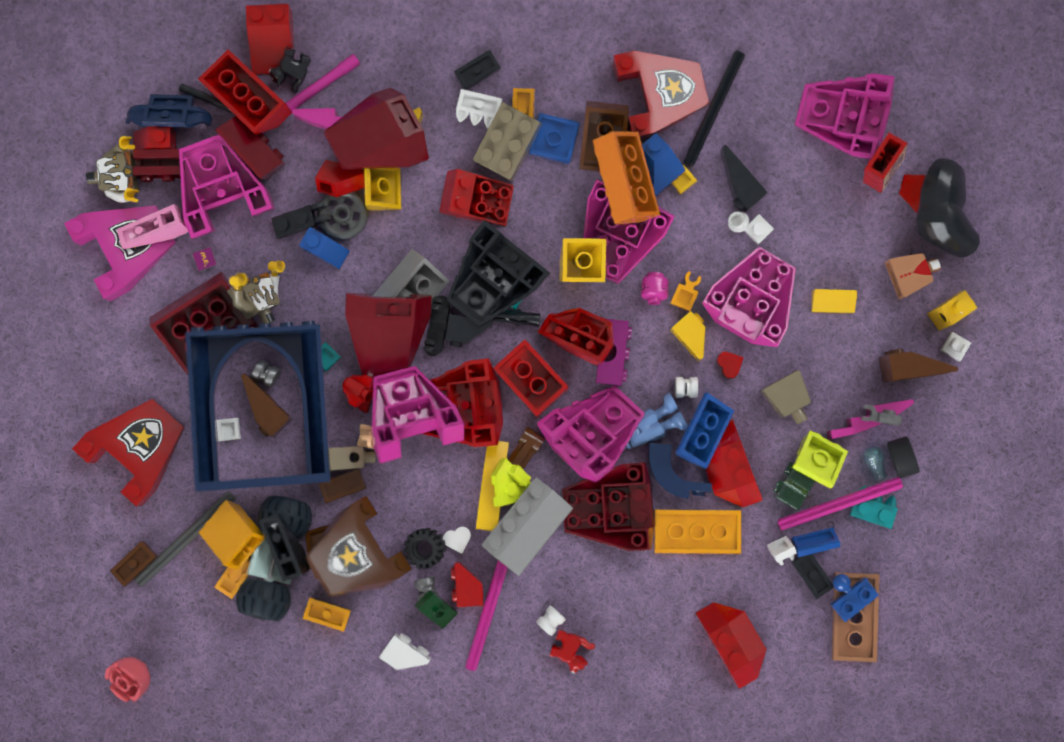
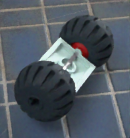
(263, 597)

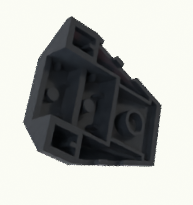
(493, 276)

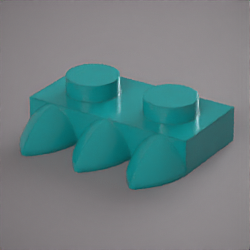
(875, 511)

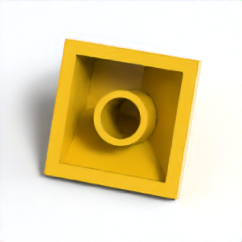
(583, 260)

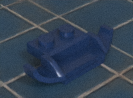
(168, 112)

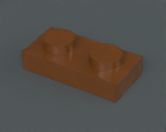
(133, 563)

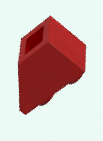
(337, 182)
(468, 587)

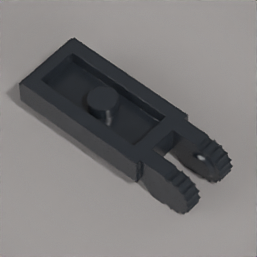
(299, 220)

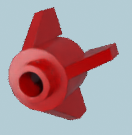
(359, 391)

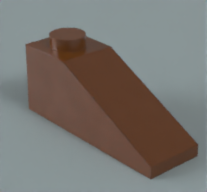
(265, 410)

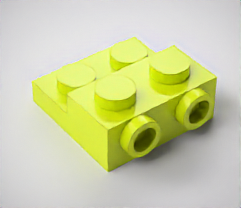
(820, 459)

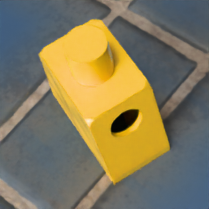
(953, 309)

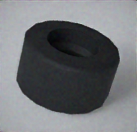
(903, 457)

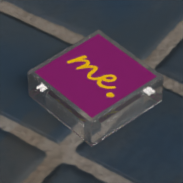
(205, 259)

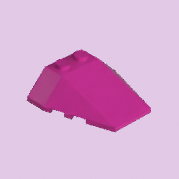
(848, 112)
(592, 431)

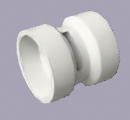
(686, 387)
(550, 620)

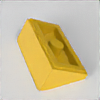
(833, 301)

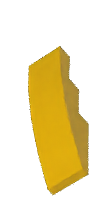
(488, 513)

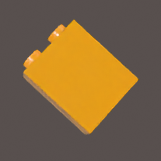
(231, 535)

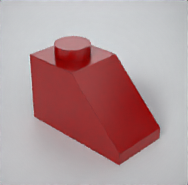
(154, 138)

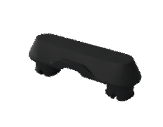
(438, 326)

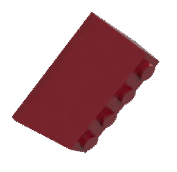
(203, 307)

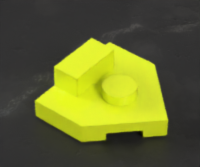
(508, 482)

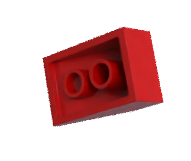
(268, 35)
(531, 378)

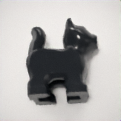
(292, 67)

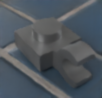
(886, 417)

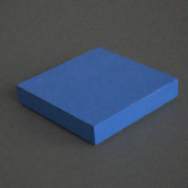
(555, 138)

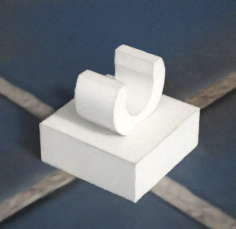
(955, 346)
(782, 549)

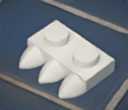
(478, 107)

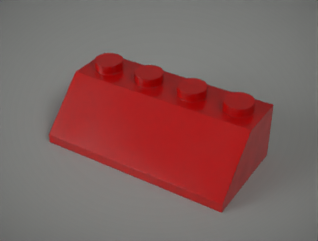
(244, 94)

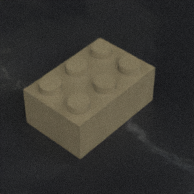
(507, 141)

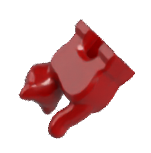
(569, 647)

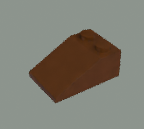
(600, 120)
(908, 365)

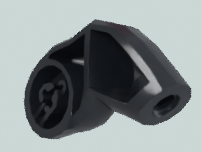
(940, 210)

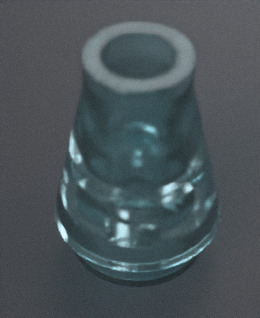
(875, 461)

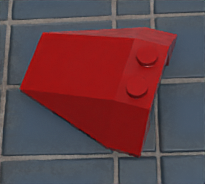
(477, 396)

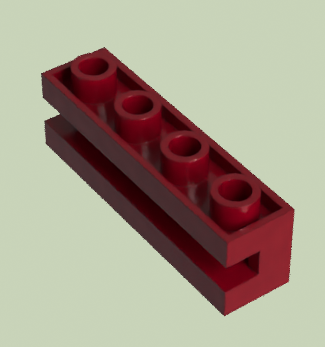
(157, 164)

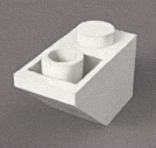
(403, 654)

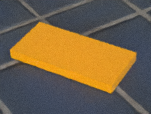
(697, 531)

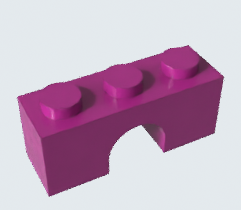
(613, 371)

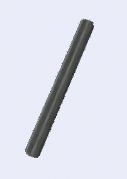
(180, 543)

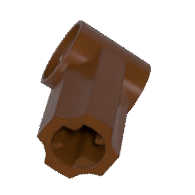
(528, 445)

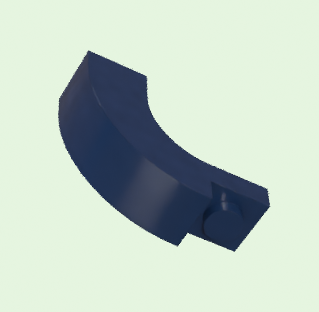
(660, 466)

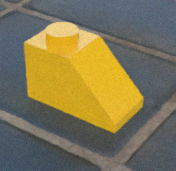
(691, 334)

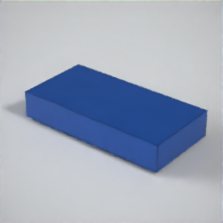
(815, 542)

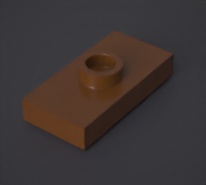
(342, 485)

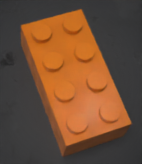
(626, 177)

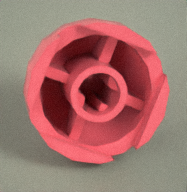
(128, 678)

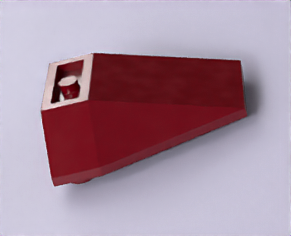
(379, 134)
(386, 330)
(614, 508)

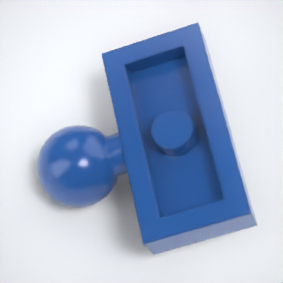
(853, 598)

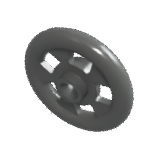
(355, 226)

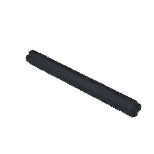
(714, 108)

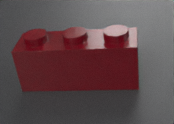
(252, 148)

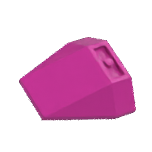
(624, 242)
(754, 298)

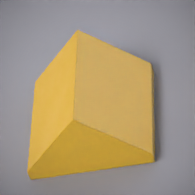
(382, 189)

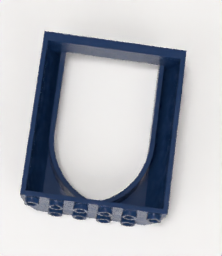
(206, 359)

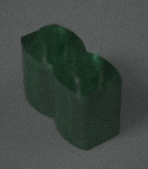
(793, 488)

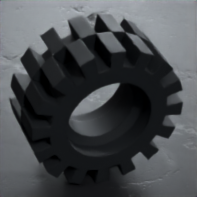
(412, 548)

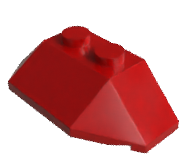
(580, 334)
(731, 471)
(734, 641)

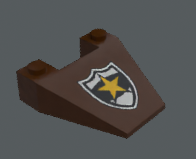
(349, 556)

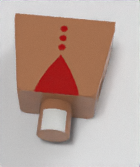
(911, 273)

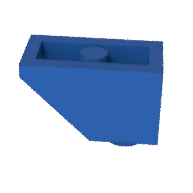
(324, 248)

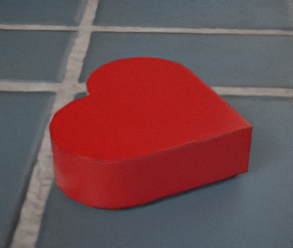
(730, 364)

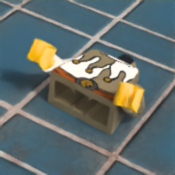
(115, 173)
(257, 294)

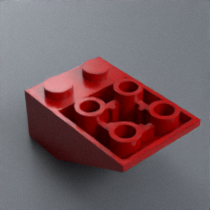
(476, 197)

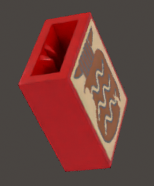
(885, 162)

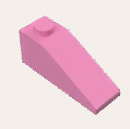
(154, 228)

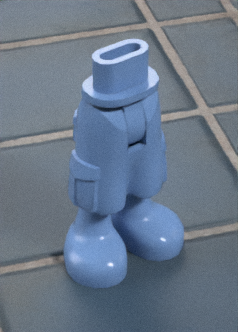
(649, 427)

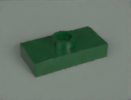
(436, 609)

